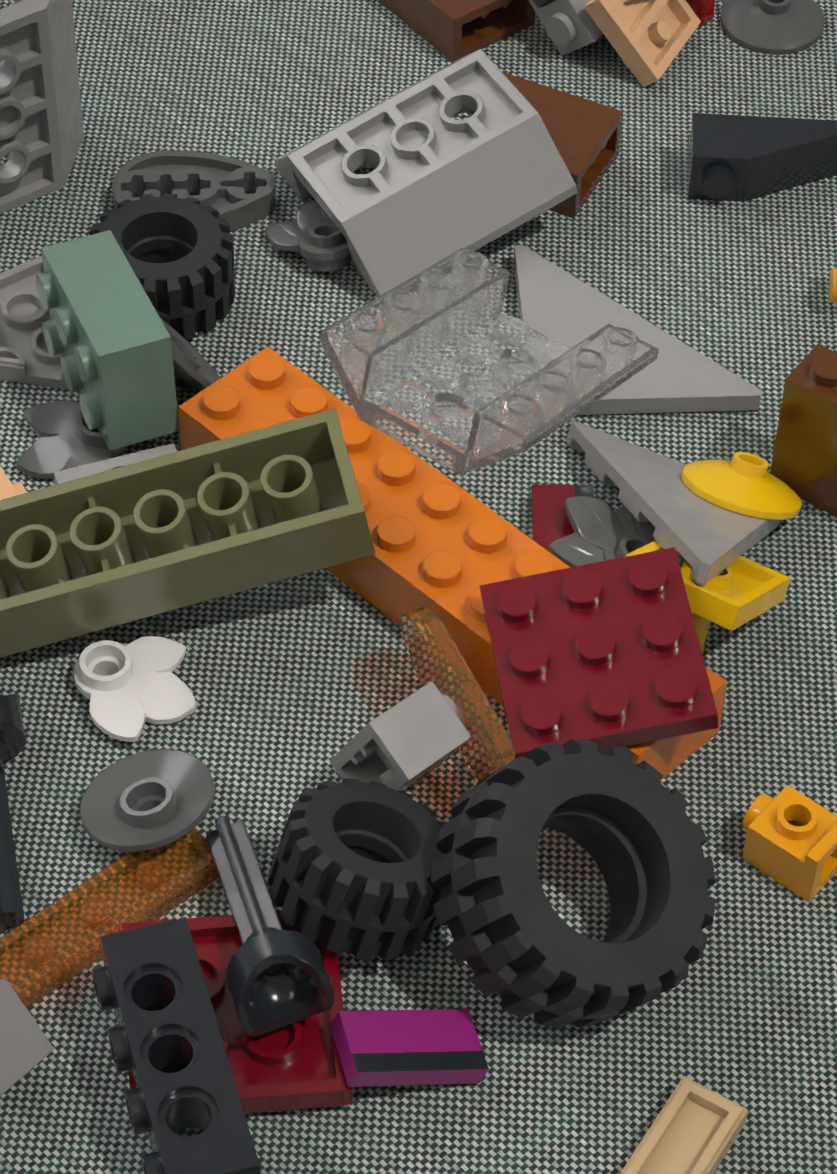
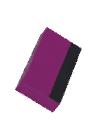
(408, 1047)

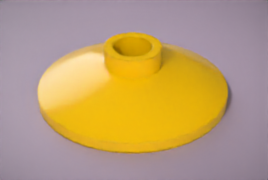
(742, 487)

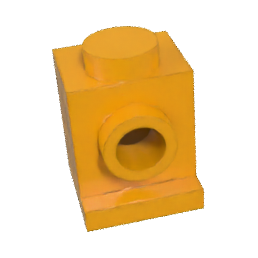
(792, 841)

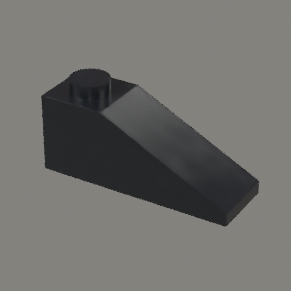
(757, 155)

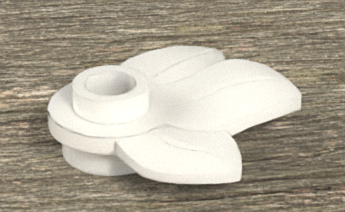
(137, 685)

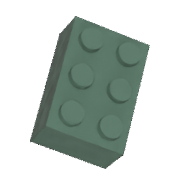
(108, 340)

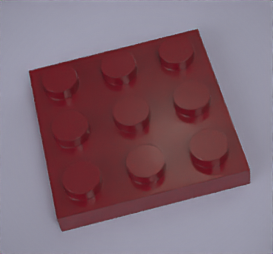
(599, 654)
(283, 1067)

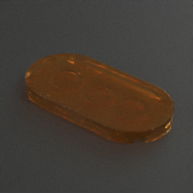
(440, 661)

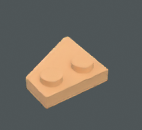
(645, 32)

